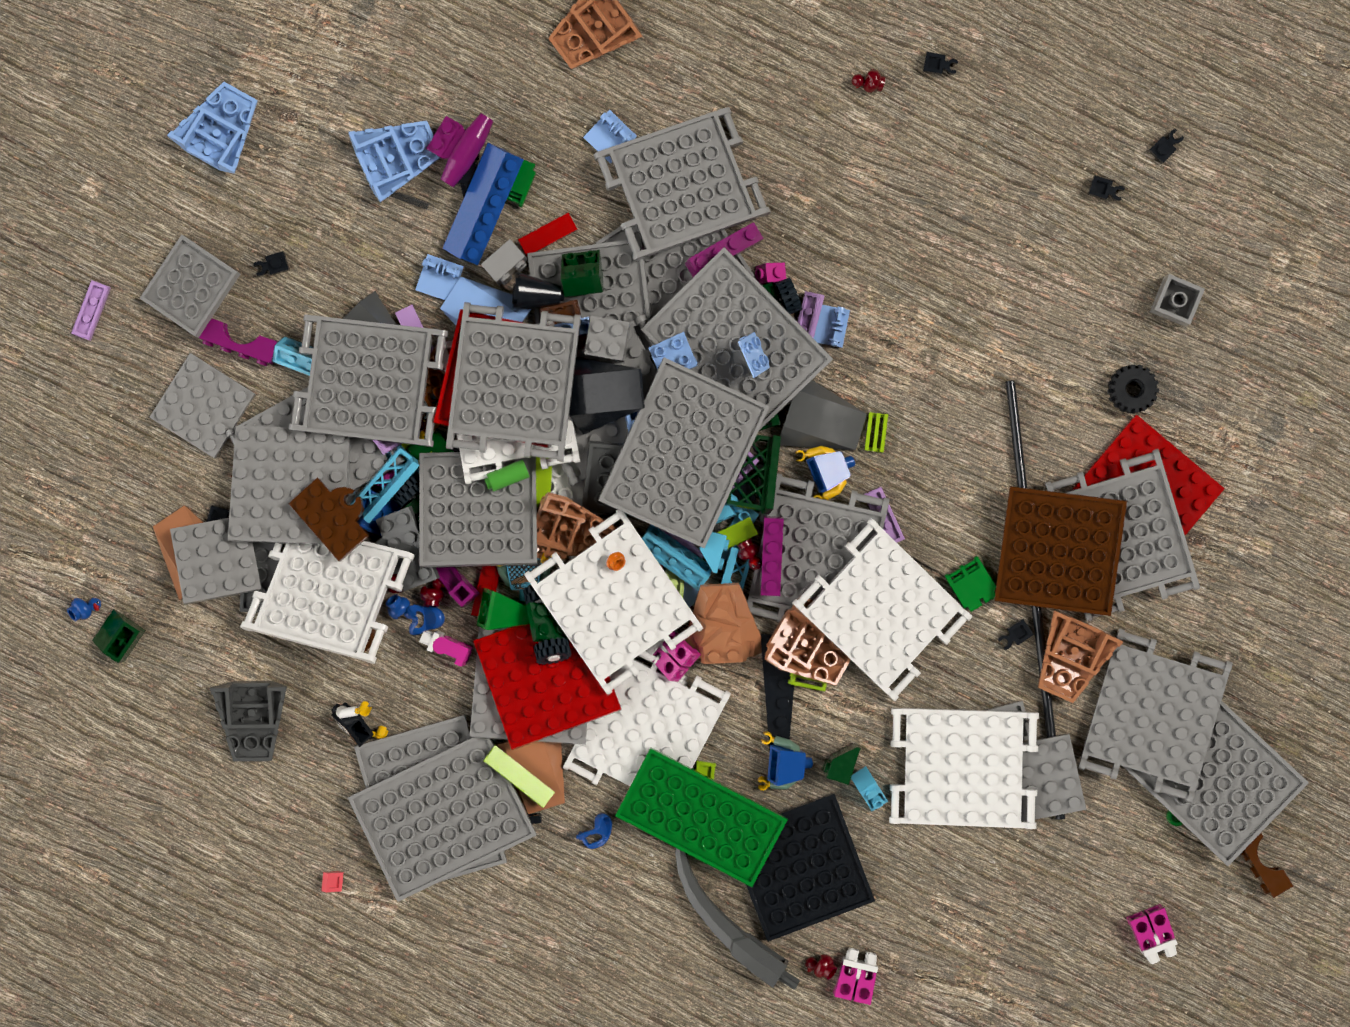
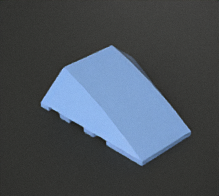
(217, 128)
(393, 155)
(482, 295)

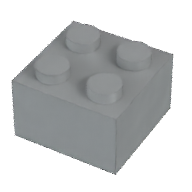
(505, 263)
(1177, 300)
(607, 338)

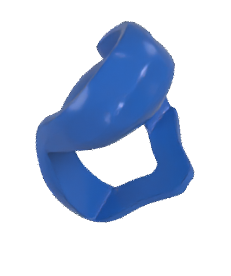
(432, 616)
(602, 826)

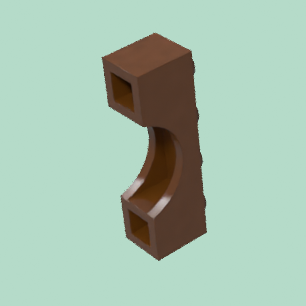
(1273, 879)

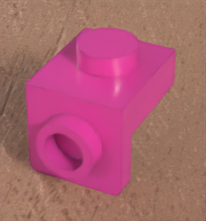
(770, 272)

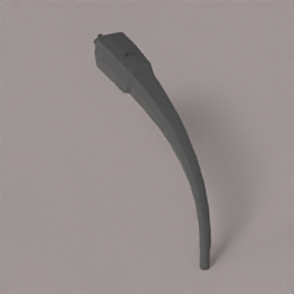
(743, 946)

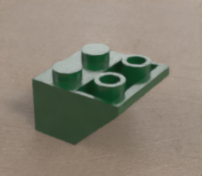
(582, 273)
(118, 636)

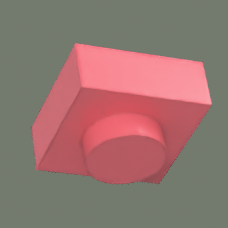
(332, 881)

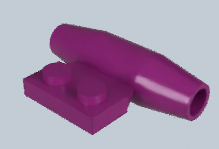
(459, 145)

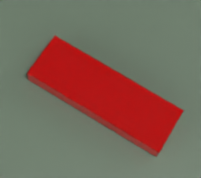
(548, 234)

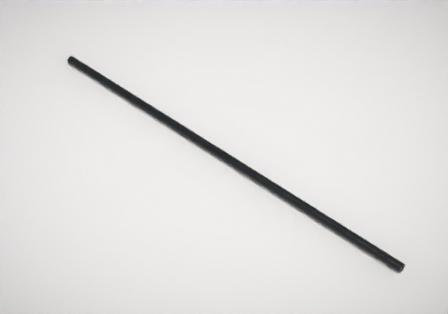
(1036, 611)

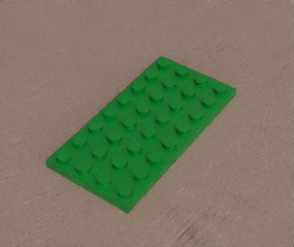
(701, 817)

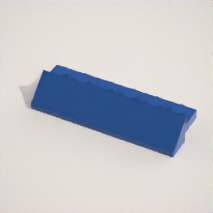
(482, 203)

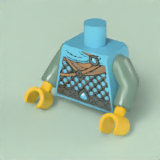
(514, 575)

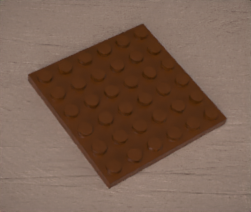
(1060, 550)

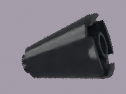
(534, 292)

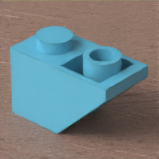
(713, 550)
(869, 788)

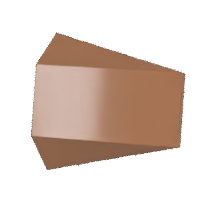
(593, 30)
(179, 518)
(1073, 656)
(543, 762)

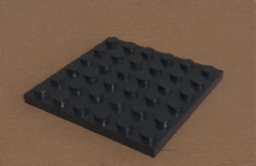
(809, 871)

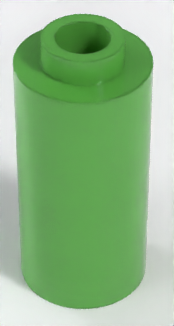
(506, 476)

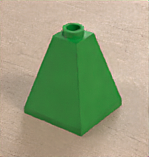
(500, 611)

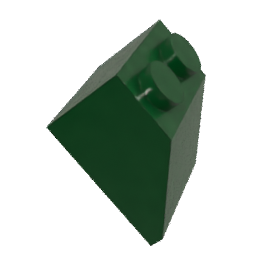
(841, 764)

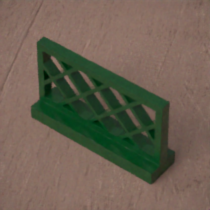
(768, 478)

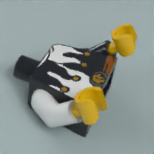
(354, 725)

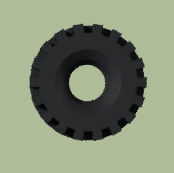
(1118, 391)

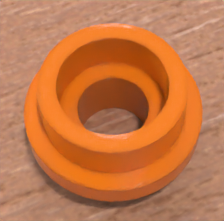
(615, 561)

